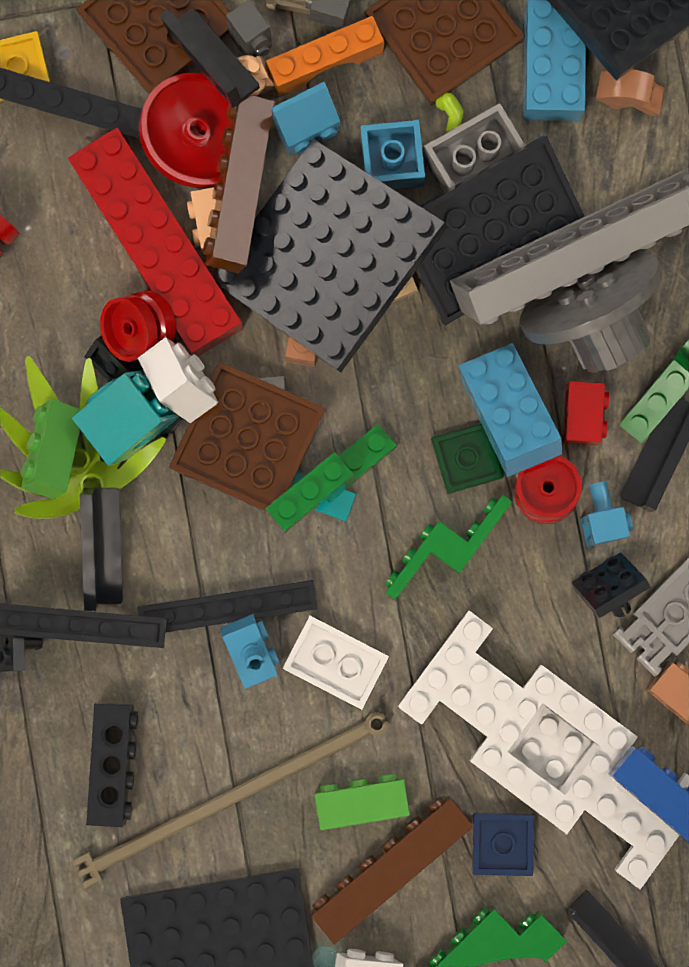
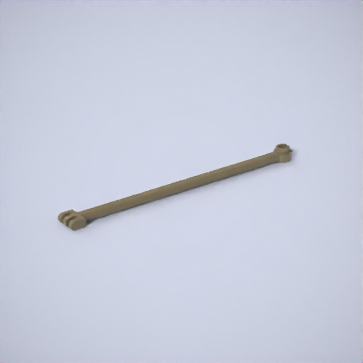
(225, 800)

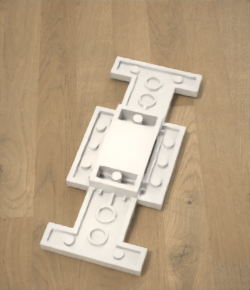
(538, 751)

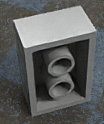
(472, 147)

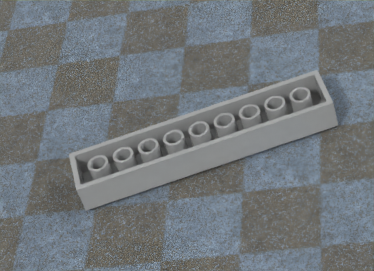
(574, 250)

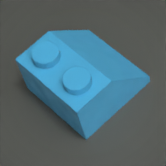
(306, 118)

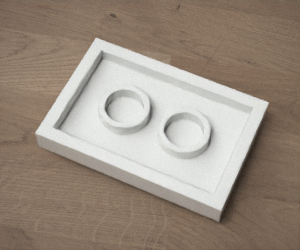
(335, 662)

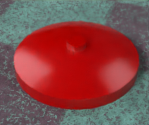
(184, 129)

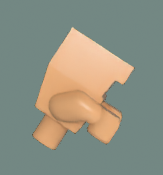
(258, 69)

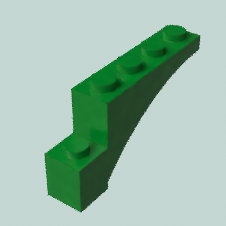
(496, 940)

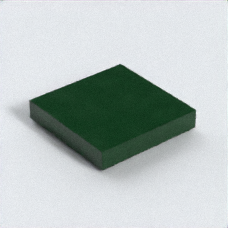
(466, 459)

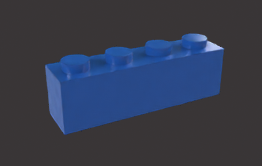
(654, 788)

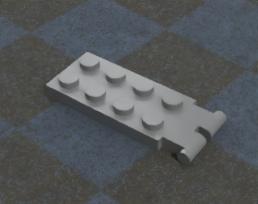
(660, 622)

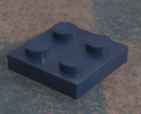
(503, 844)

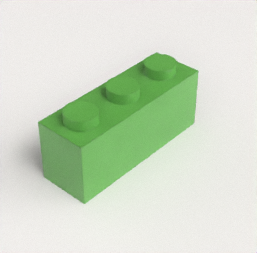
(51, 449)
(361, 802)

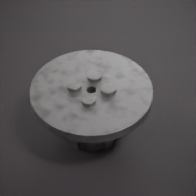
(598, 313)

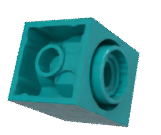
(123, 417)

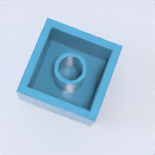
(393, 153)

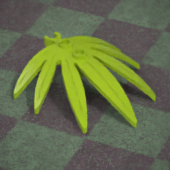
(87, 468)

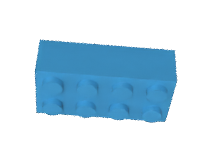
(552, 66)
(510, 410)

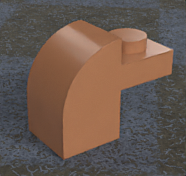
(631, 90)

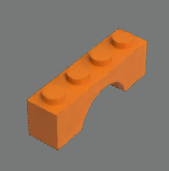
(348, 45)

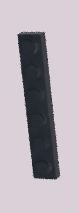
(69, 103)
(234, 606)
(82, 626)

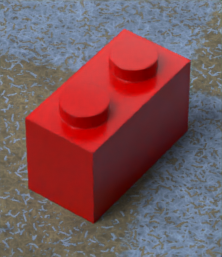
(584, 413)

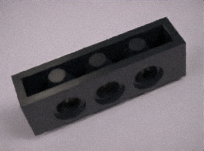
(99, 810)

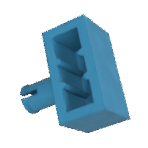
(606, 522)
(249, 651)

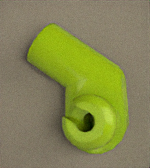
(453, 109)

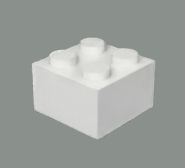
(178, 379)

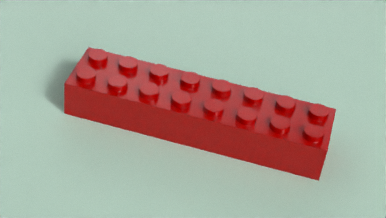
(155, 241)

